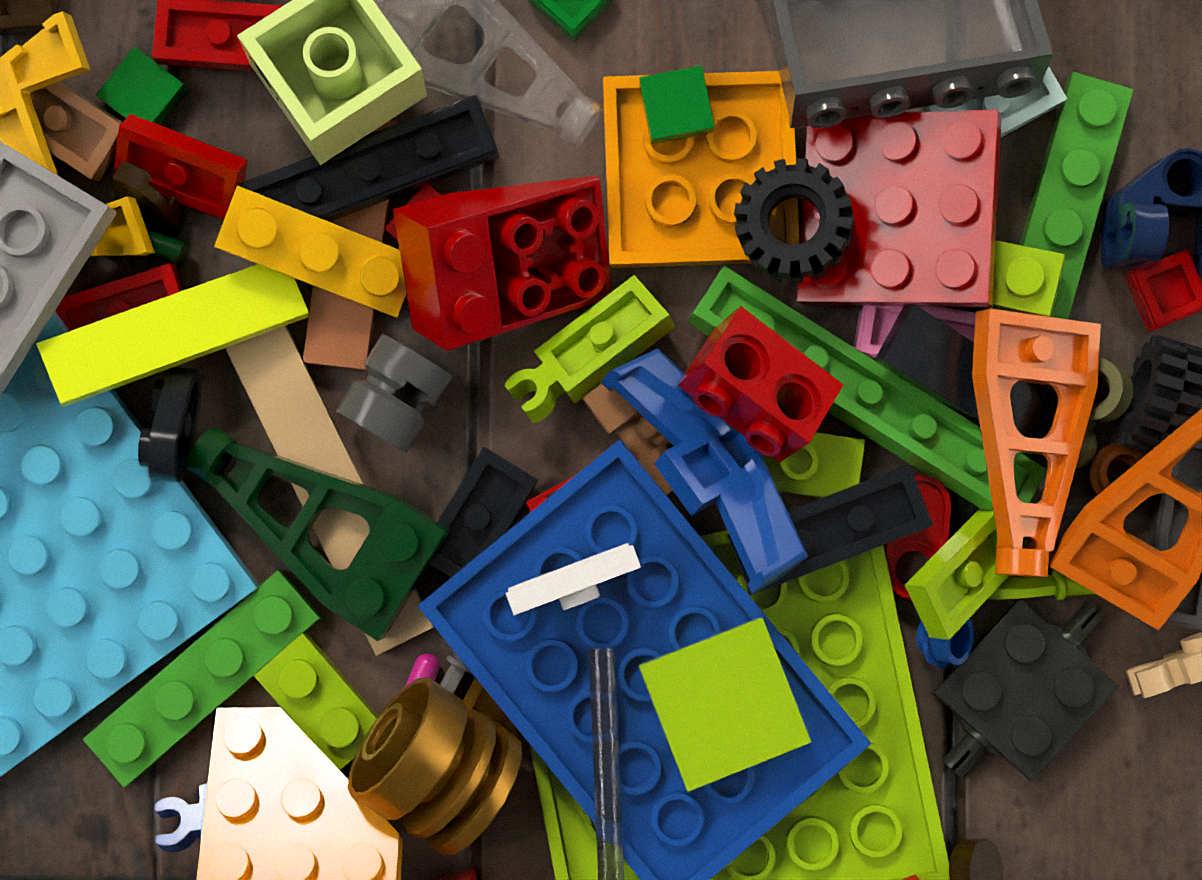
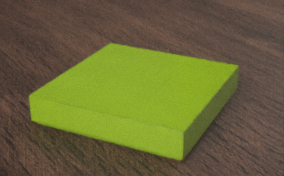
(724, 704)

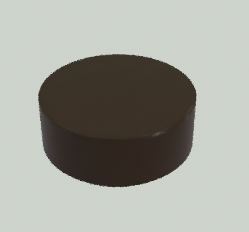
(975, 861)

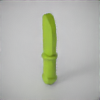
(1029, 587)

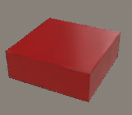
(1166, 290)

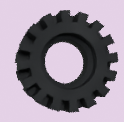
(786, 183)
(1164, 393)

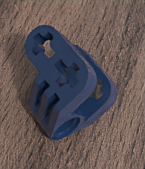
(1138, 217)

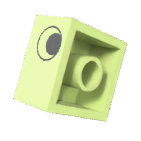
(333, 70)

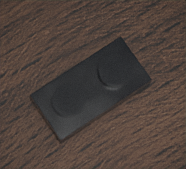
(481, 510)

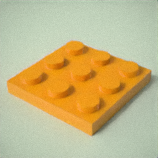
(680, 195)

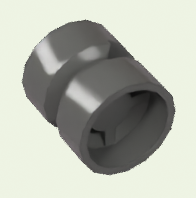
(393, 369)

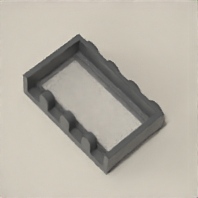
(902, 54)

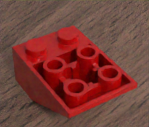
(502, 257)

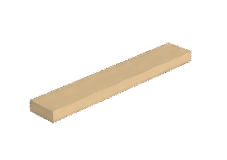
(306, 433)

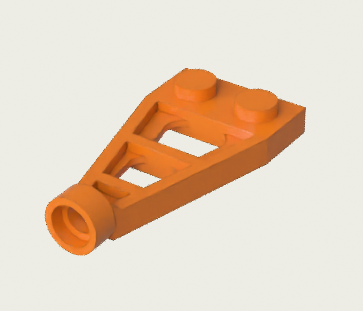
(1043, 352)
(1120, 565)

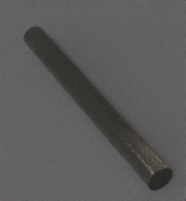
(606, 763)

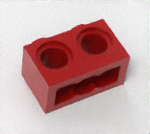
(767, 373)

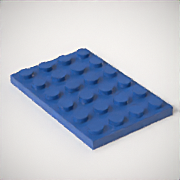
(680, 595)

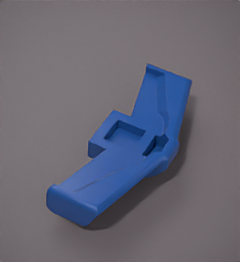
(713, 466)

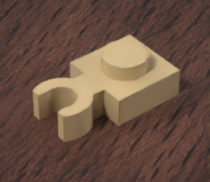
(1173, 670)

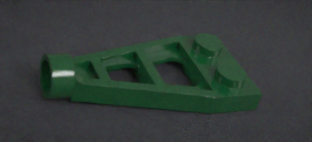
(384, 568)

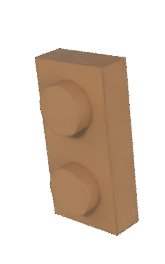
(76, 129)

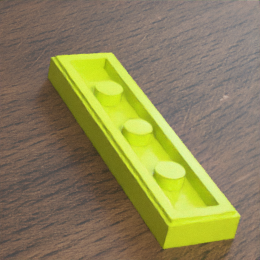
(170, 332)

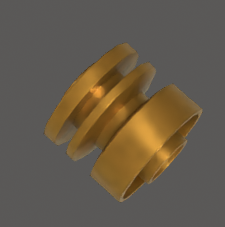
(435, 766)

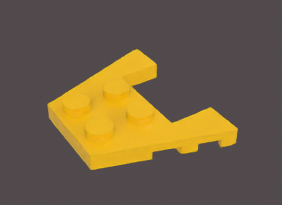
(40, 62)

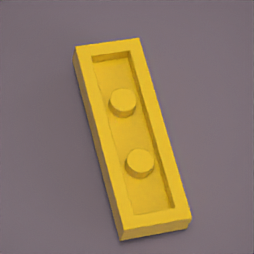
(313, 251)

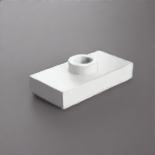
(574, 582)

